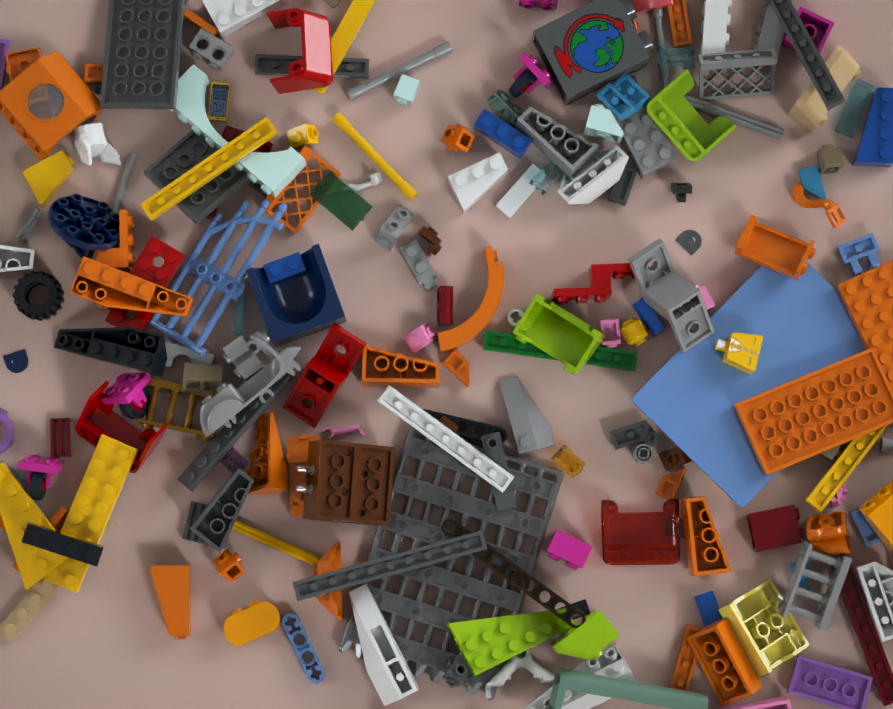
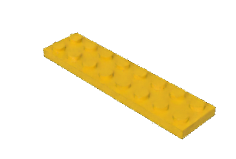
(94, 505)

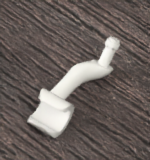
(375, 179)

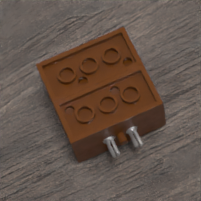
(348, 482)

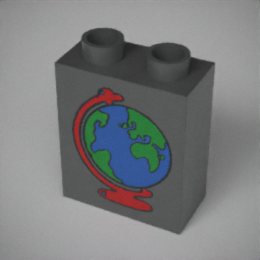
(592, 47)

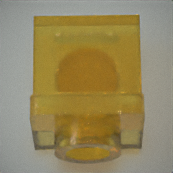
(568, 461)

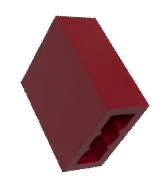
(775, 528)

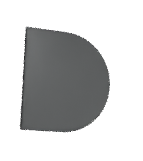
(690, 241)

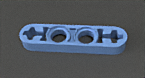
(300, 649)

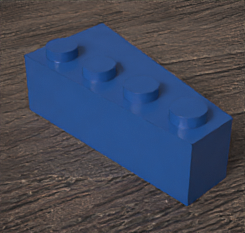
(876, 140)

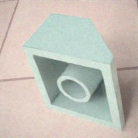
(603, 125)

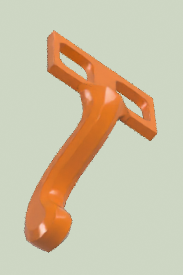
(800, 199)

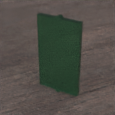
(341, 200)

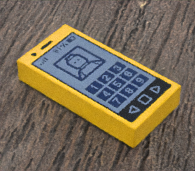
(219, 102)

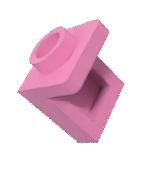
(611, 329)
(421, 337)

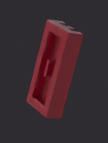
(60, 437)

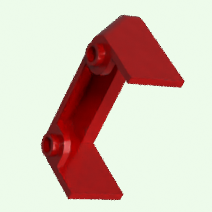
(316, 65)
(99, 420)

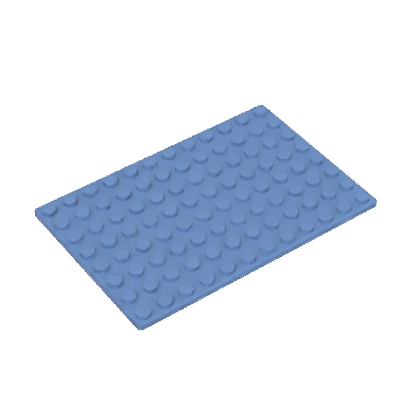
(696, 391)

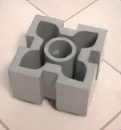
(242, 357)

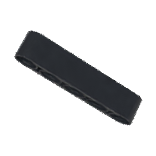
(470, 426)

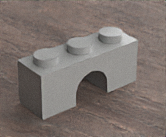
(175, 351)

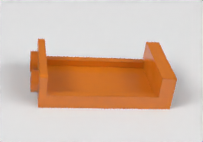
(774, 249)

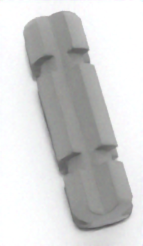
(30, 225)

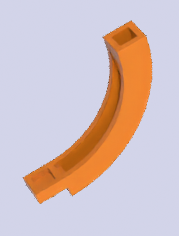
(481, 318)

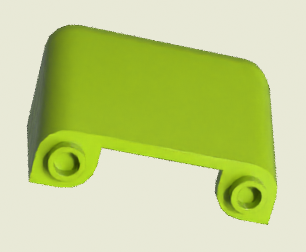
(558, 333)

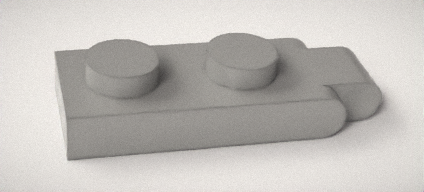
(419, 264)

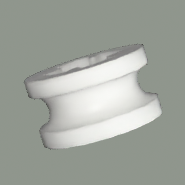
(510, 320)

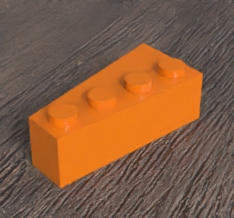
(397, 370)

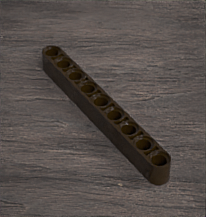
(519, 581)

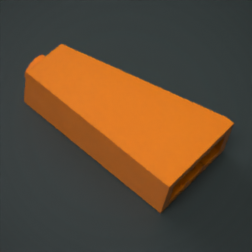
(174, 595)

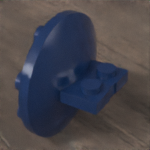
(84, 224)

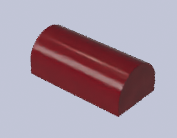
(445, 305)

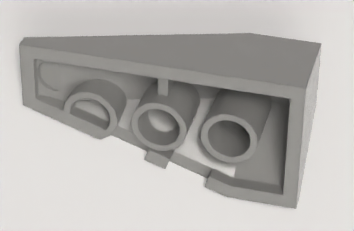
(527, 423)

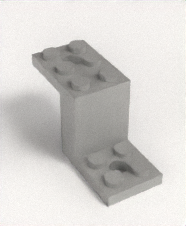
(671, 295)

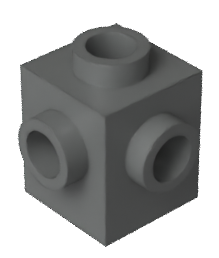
(456, 671)

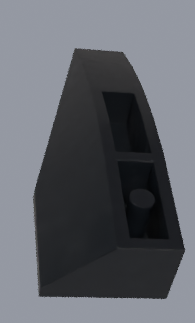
(117, 346)

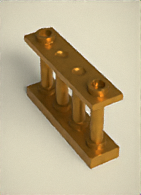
(175, 389)

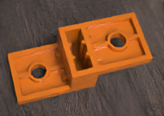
(122, 257)

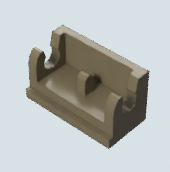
(202, 377)

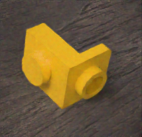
(302, 136)

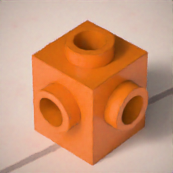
(457, 138)
(229, 565)

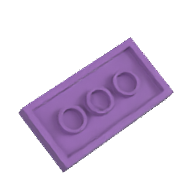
(829, 684)

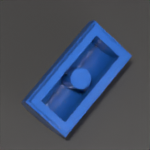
(649, 317)

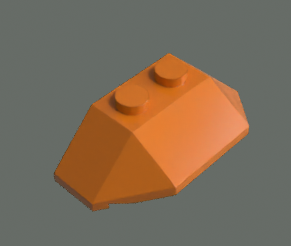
(330, 562)

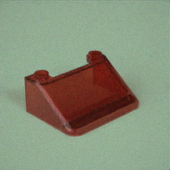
(640, 536)

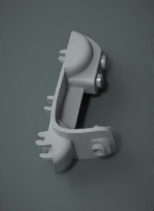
(229, 400)

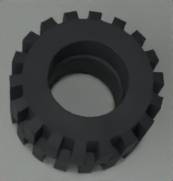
(23, 289)

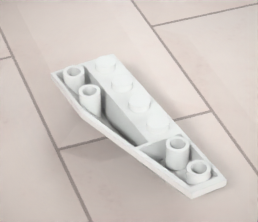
(380, 651)
(609, 664)

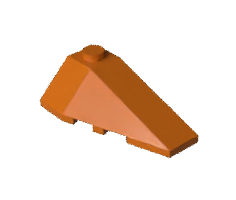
(268, 461)

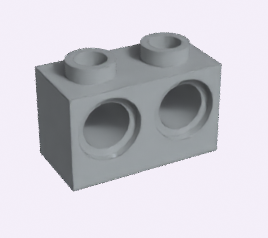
(214, 45)

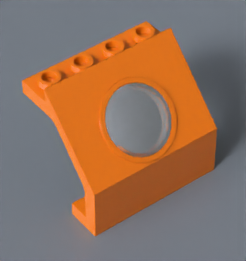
(47, 103)

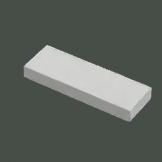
(519, 192)

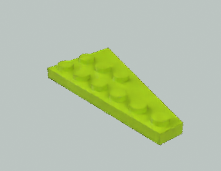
(498, 639)

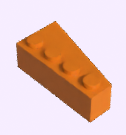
(702, 539)

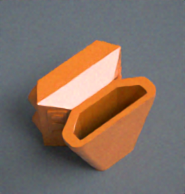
(829, 533)

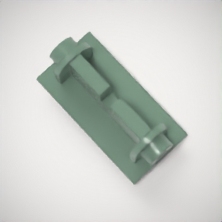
(501, 101)

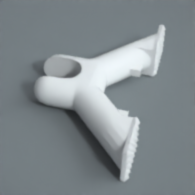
(526, 662)

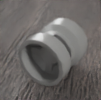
(642, 456)

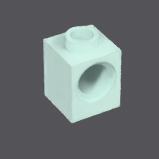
(406, 90)

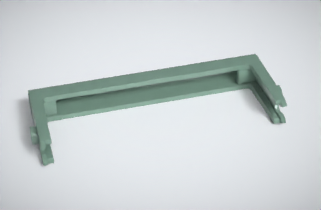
(622, 689)

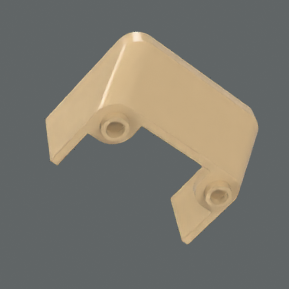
(809, 108)

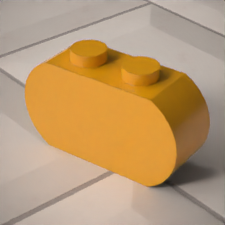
(252, 622)

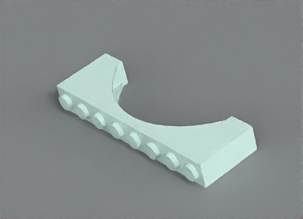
(269, 169)

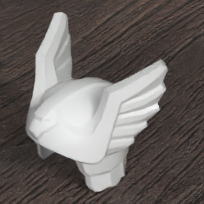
(91, 142)

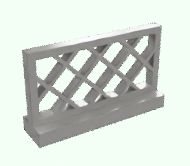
(737, 61)

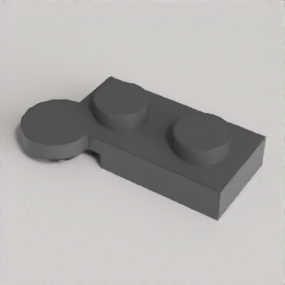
(634, 434)

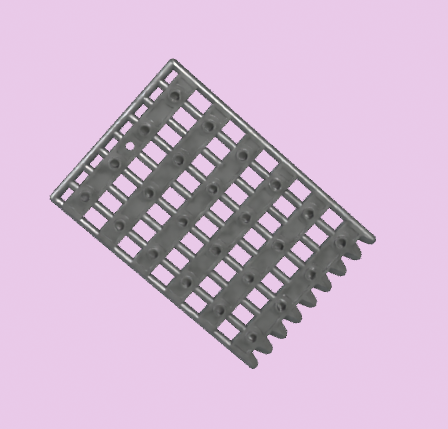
(464, 585)

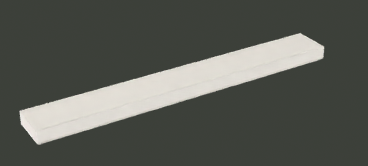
(445, 438)

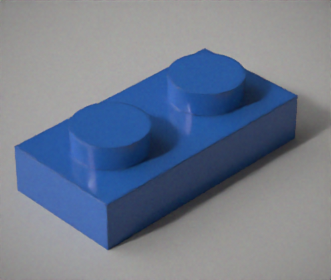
(284, 268)

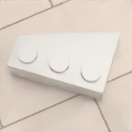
(476, 180)

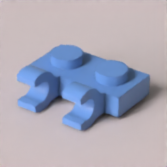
(857, 249)

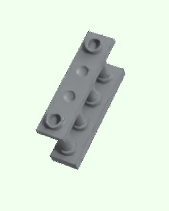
(834, 583)

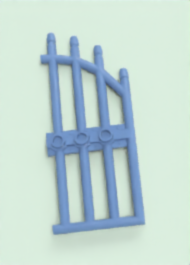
(215, 277)

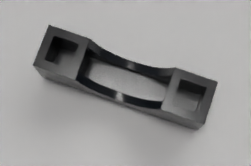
(62, 544)

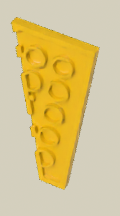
(16, 511)

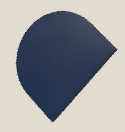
(16, 361)

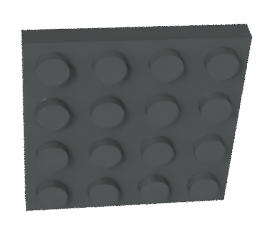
(183, 157)

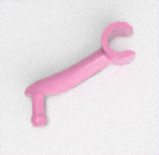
(344, 430)

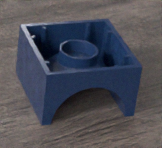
(300, 302)

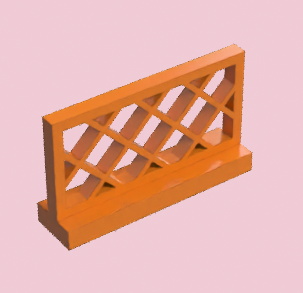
(306, 153)

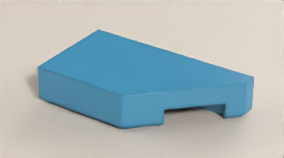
(812, 182)

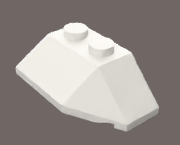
(594, 176)
(877, 589)

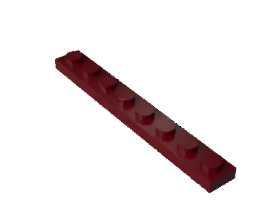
(867, 636)

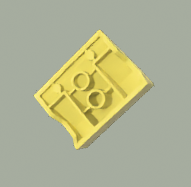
(762, 631)

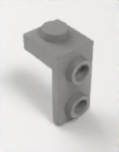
(393, 227)

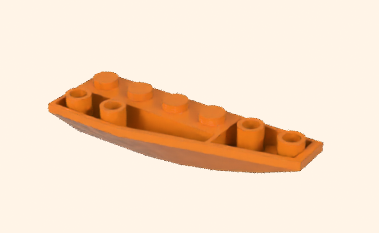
(125, 291)

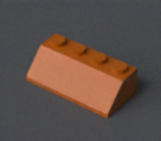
(724, 662)

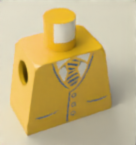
(740, 351)

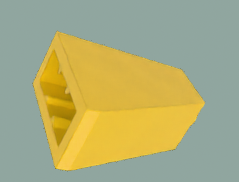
(49, 175)

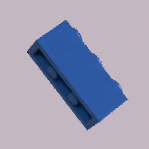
(502, 134)

